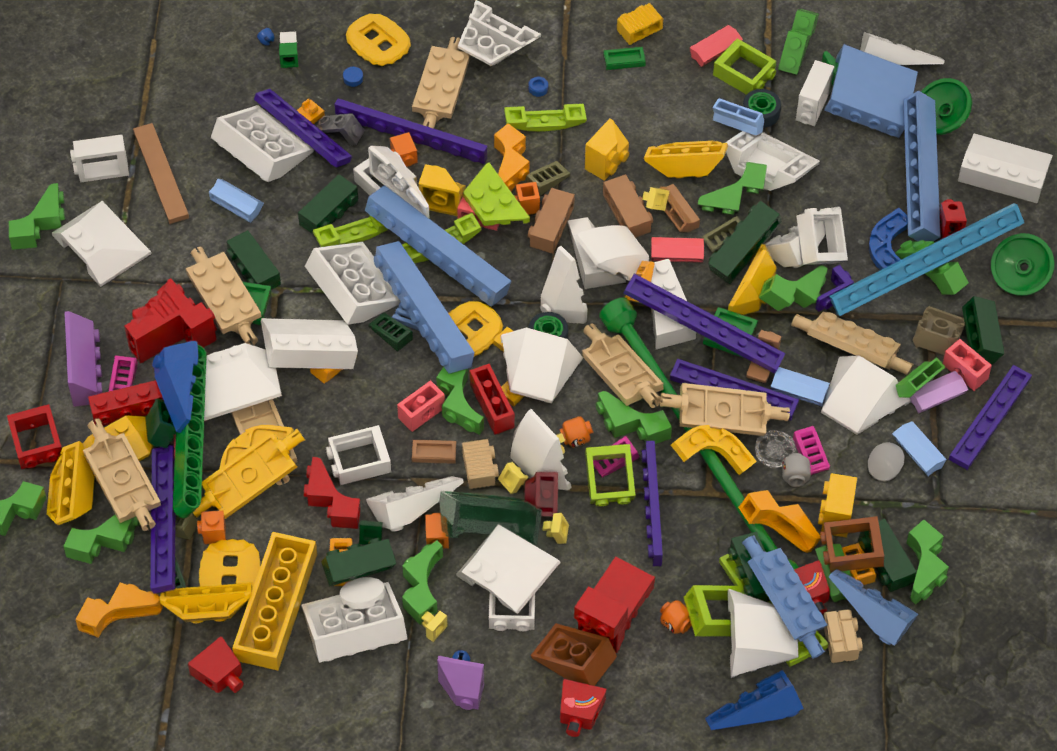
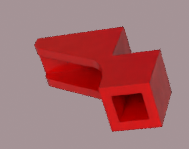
(322, 493)

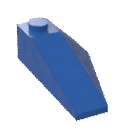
(175, 380)
(770, 701)

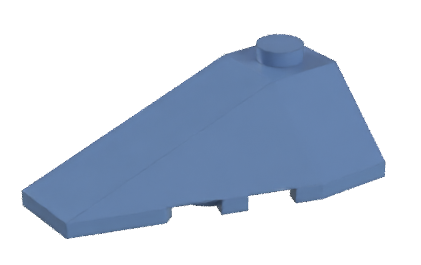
(884, 617)

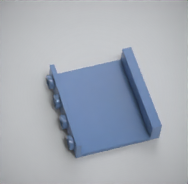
(871, 90)

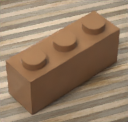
(627, 206)
(551, 220)

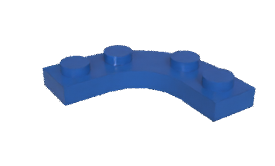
(883, 234)

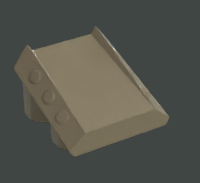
(938, 330)

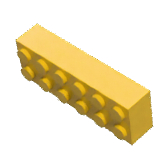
(275, 601)

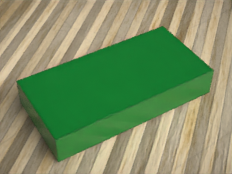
(624, 58)

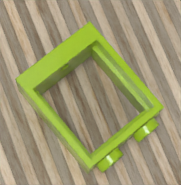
(738, 49)
(609, 452)
(699, 613)

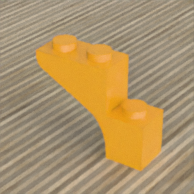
(511, 145)
(786, 520)
(125, 603)

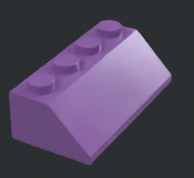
(82, 358)

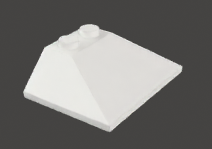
(783, 162)
(102, 243)
(238, 380)
(508, 568)

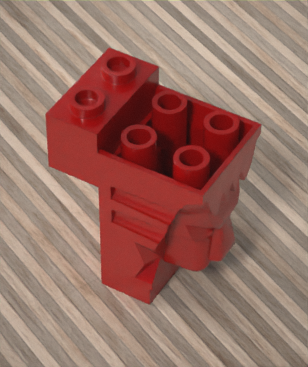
(168, 320)
(614, 601)

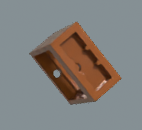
(856, 561)

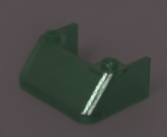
(482, 513)

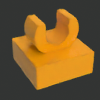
(311, 111)

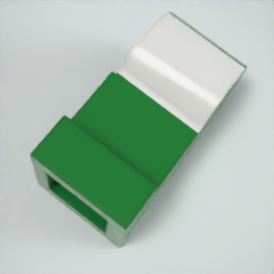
(288, 48)

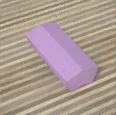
(939, 391)

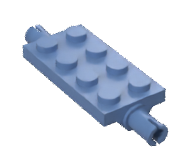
(787, 594)

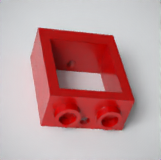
(28, 420)

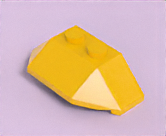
(686, 158)
(747, 295)
(135, 431)
(70, 485)
(206, 602)

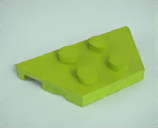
(493, 200)

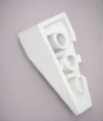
(896, 53)
(393, 173)
(787, 249)
(591, 274)
(561, 290)
(403, 508)

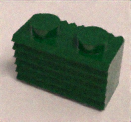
(159, 425)

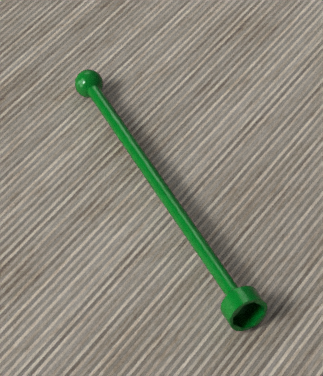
(620, 318)

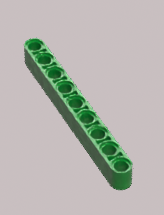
(190, 448)

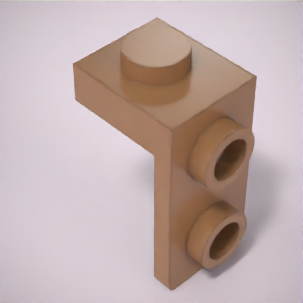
(755, 371)

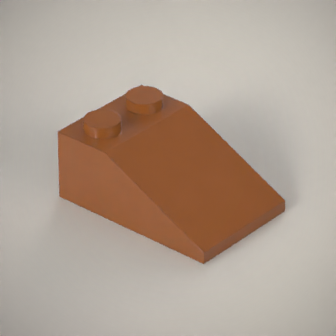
(575, 654)

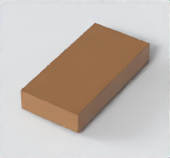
(434, 451)

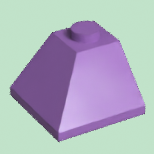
(461, 681)

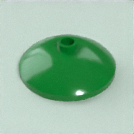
(949, 96)
(1015, 252)

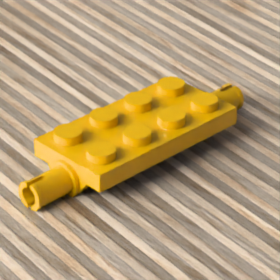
(249, 474)

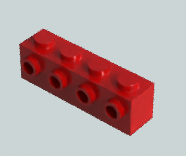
(124, 402)

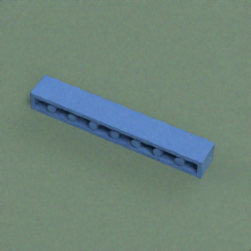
(921, 167)
(437, 245)
(424, 307)

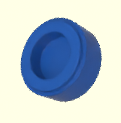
(353, 76)
(538, 86)

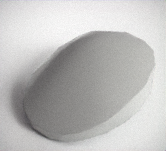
(885, 461)

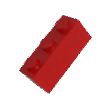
(492, 399)

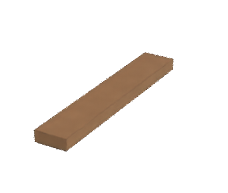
(161, 173)

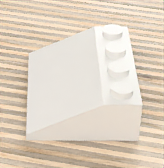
(260, 142)
(1004, 168)
(351, 281)
(309, 343)
(346, 631)

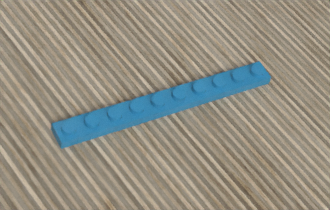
(926, 259)

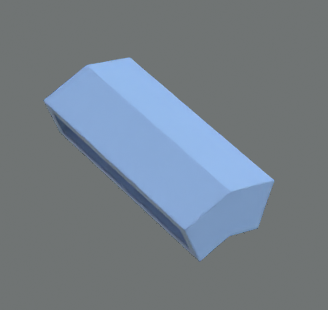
(738, 117)
(235, 200)
(800, 386)
(919, 448)

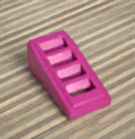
(124, 362)
(807, 437)
(617, 463)

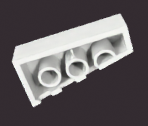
(666, 330)

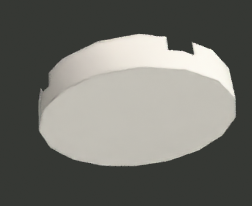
(362, 593)

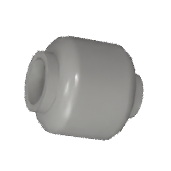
(796, 470)

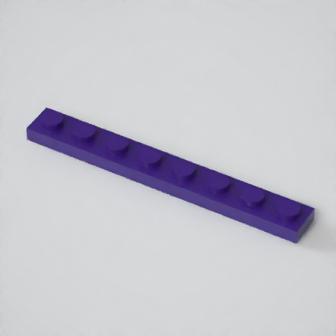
(419, 133)
(704, 323)
(164, 516)

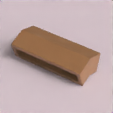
(680, 211)

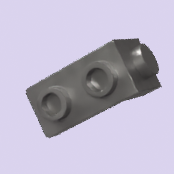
(343, 123)

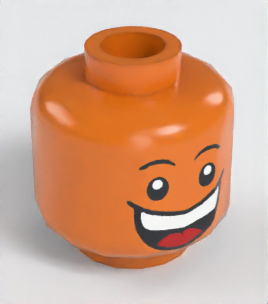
(576, 431)
(675, 617)

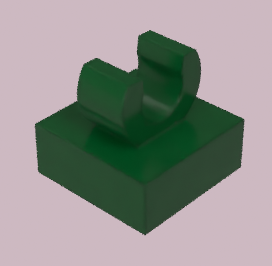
(369, 530)

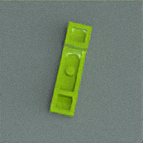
(545, 120)
(463, 231)
(349, 233)

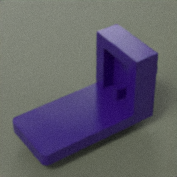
(841, 280)

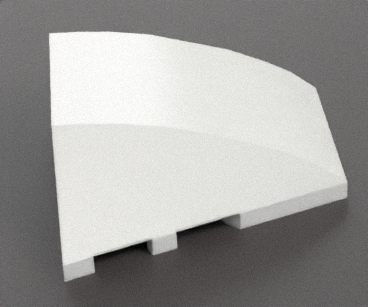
(492, 37)
(613, 249)
(538, 363)
(860, 394)
(538, 449)
(757, 635)

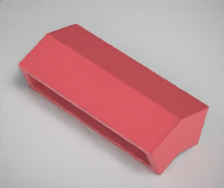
(714, 45)
(677, 249)

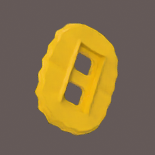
(387, 31)
(491, 322)
(212, 567)

